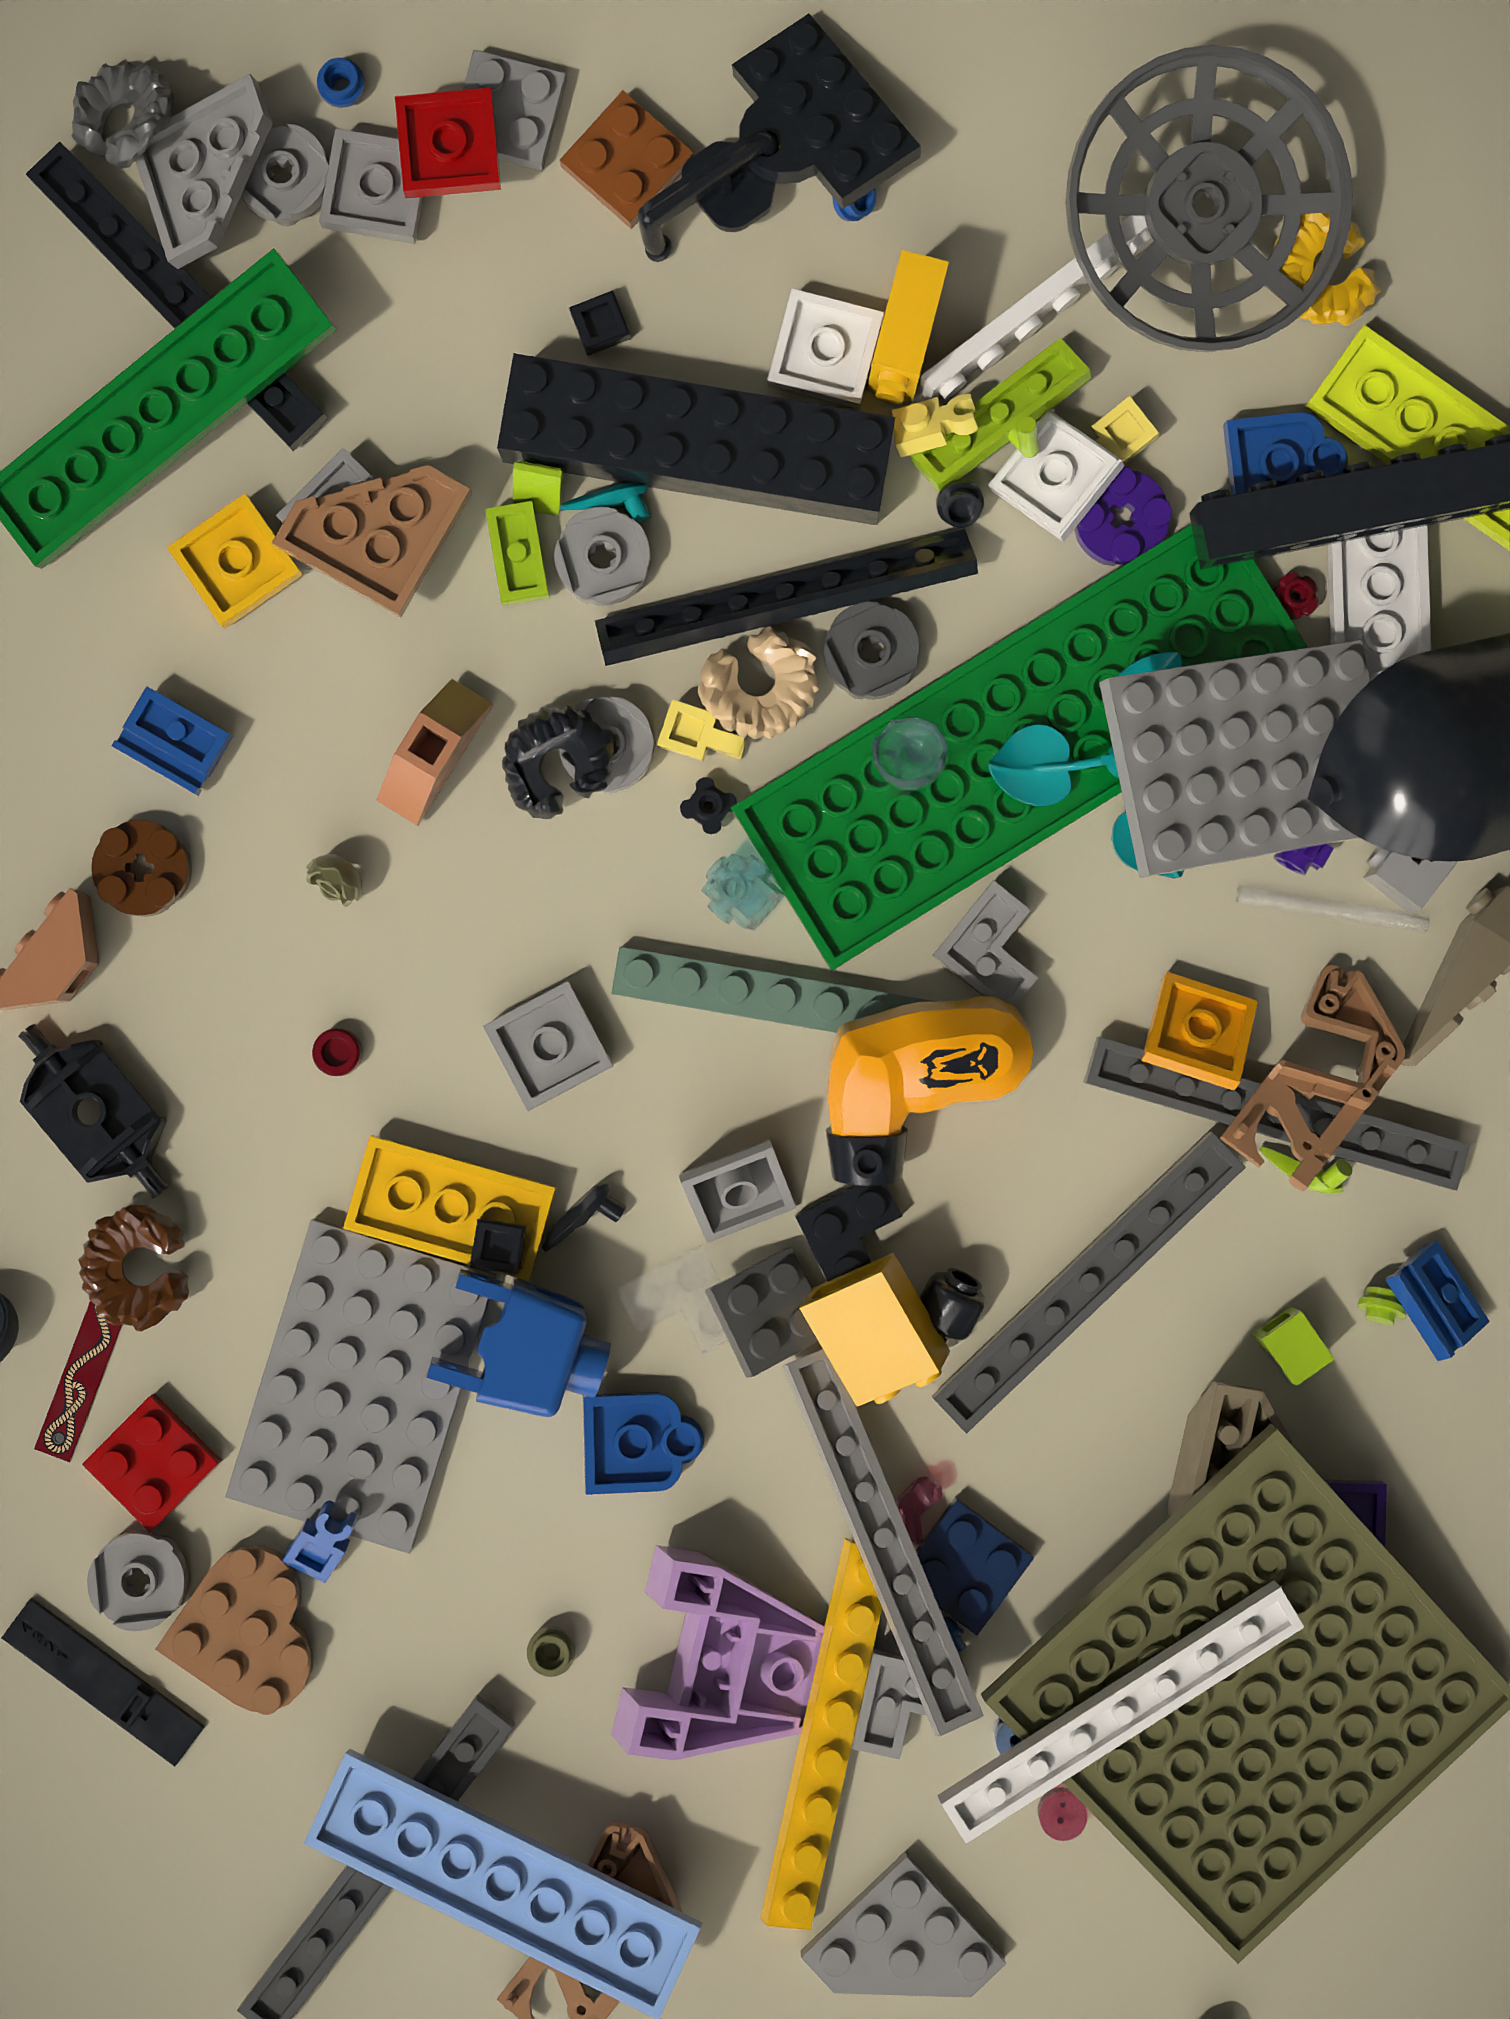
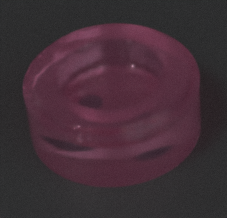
(1061, 1814)

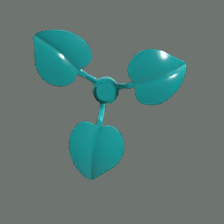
(1036, 769)

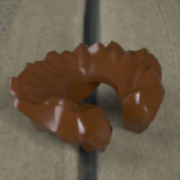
(104, 1274)

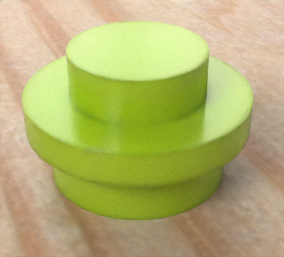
(1381, 1306)

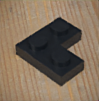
(839, 1223)

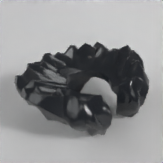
(550, 730)

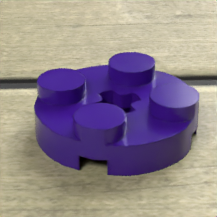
(1148, 513)

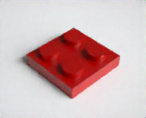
(447, 143)
(151, 1462)

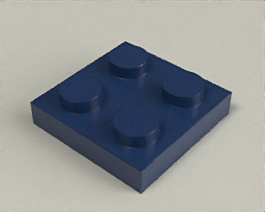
(970, 1565)

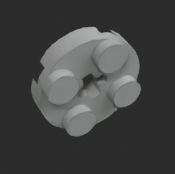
(300, 195)
(578, 544)
(634, 741)
(121, 1602)

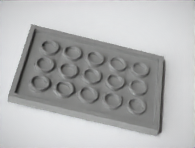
(1227, 753)
(348, 1389)

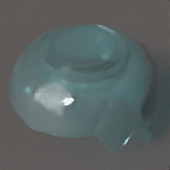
(910, 753)

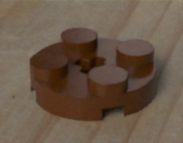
(122, 847)

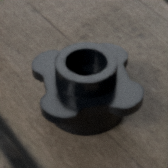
(709, 819)

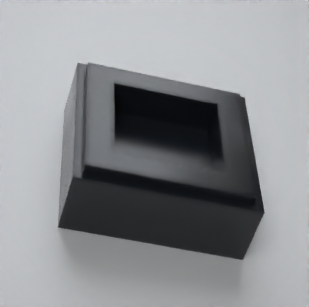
(600, 323)
(498, 1246)

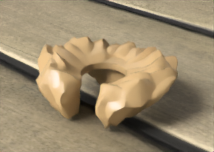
(774, 711)

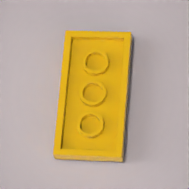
(436, 1201)

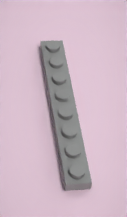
(884, 1544)

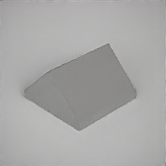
(737, 1190)

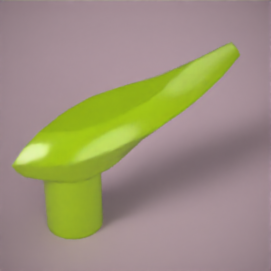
(1325, 1182)

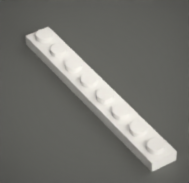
(1024, 317)
(1120, 1711)

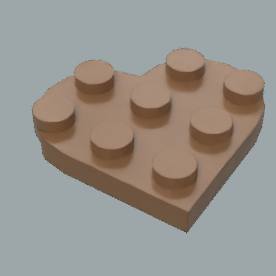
(242, 1631)

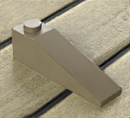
(1466, 974)

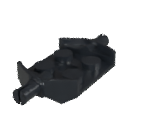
(127, 1125)

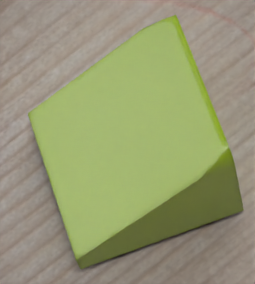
(540, 485)

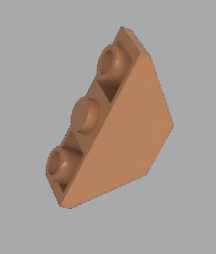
(432, 750)
(55, 957)

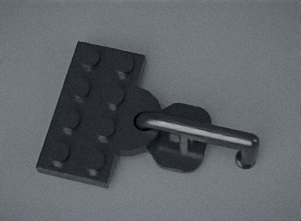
(812, 109)

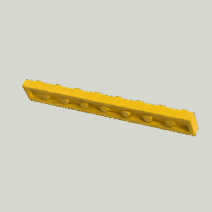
(823, 1746)

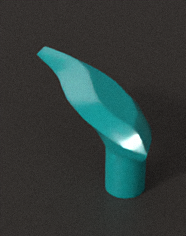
(614, 496)

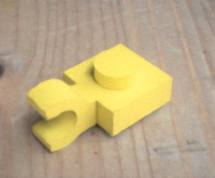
(693, 731)

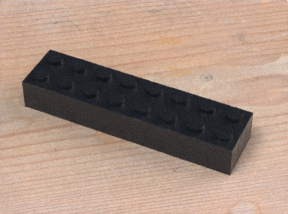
(696, 439)

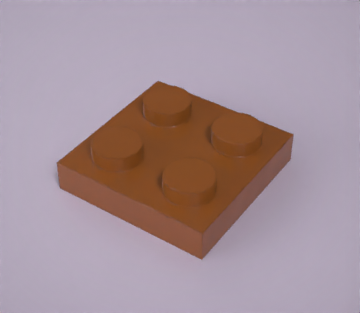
(626, 158)

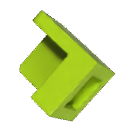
(1294, 1345)

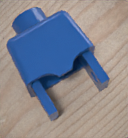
(529, 1351)

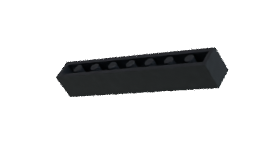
(1352, 504)

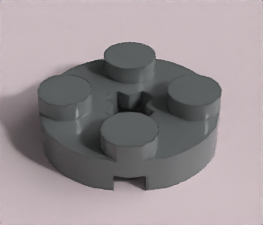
(879, 624)

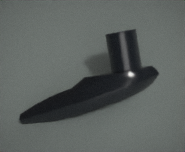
(581, 1211)

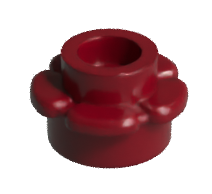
(1305, 587)

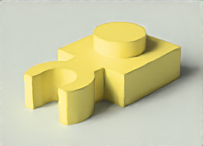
(926, 423)
(1125, 430)

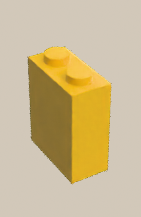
(907, 327)
(875, 1331)

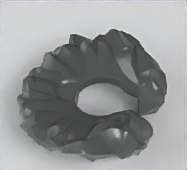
(114, 86)

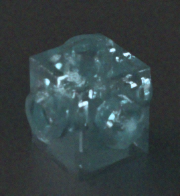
(756, 896)

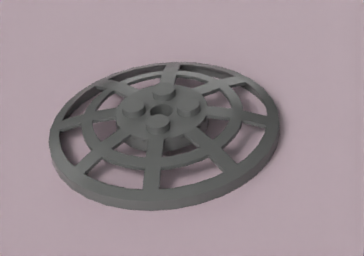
(1228, 181)

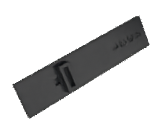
(103, 1682)

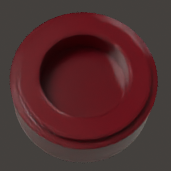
(337, 1052)

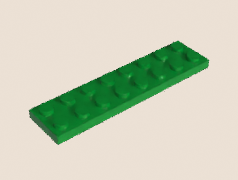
(159, 408)

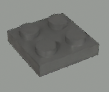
(763, 1311)

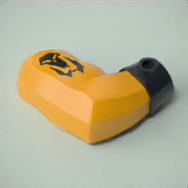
(916, 1063)

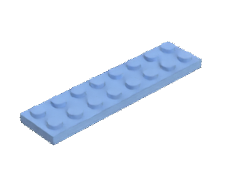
(503, 1883)

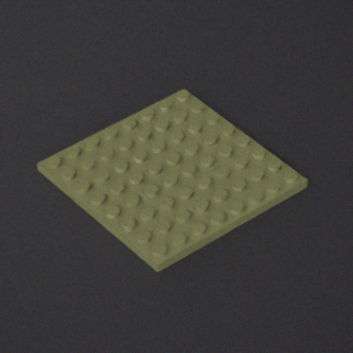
(1300, 1752)

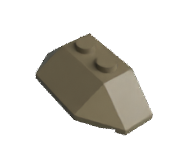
(1215, 1433)

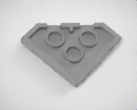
(202, 166)
(903, 1941)

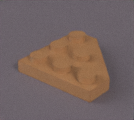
(376, 533)

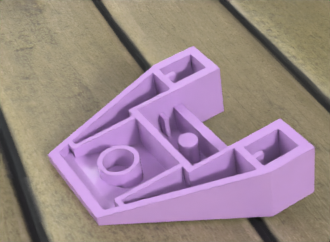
(737, 1666)

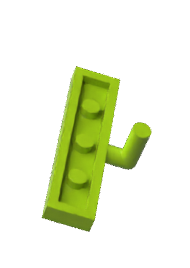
(1007, 415)

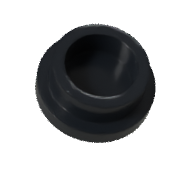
(960, 503)

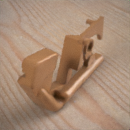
(1342, 1006)
(629, 1858)

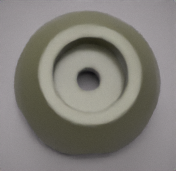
(335, 878)

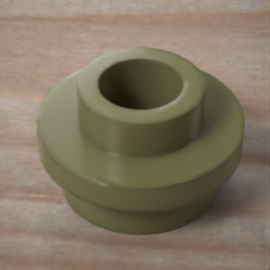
(551, 1666)

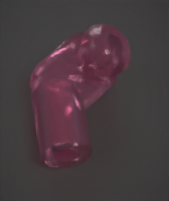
(915, 1501)

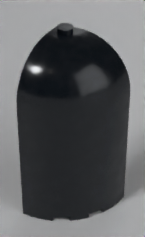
(1425, 755)

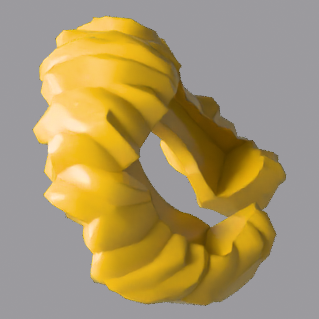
(1338, 302)

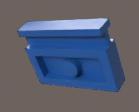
(172, 740)
(1437, 1300)

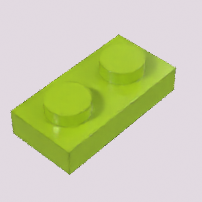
(517, 553)

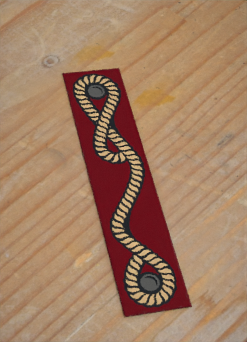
(77, 1386)

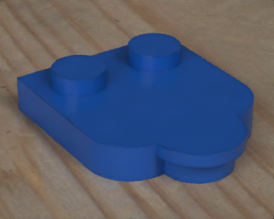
(1279, 450)
(636, 1442)

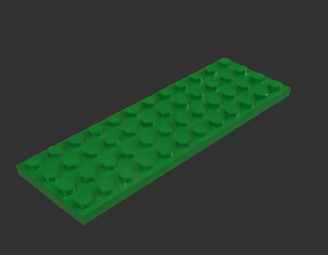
(876, 857)

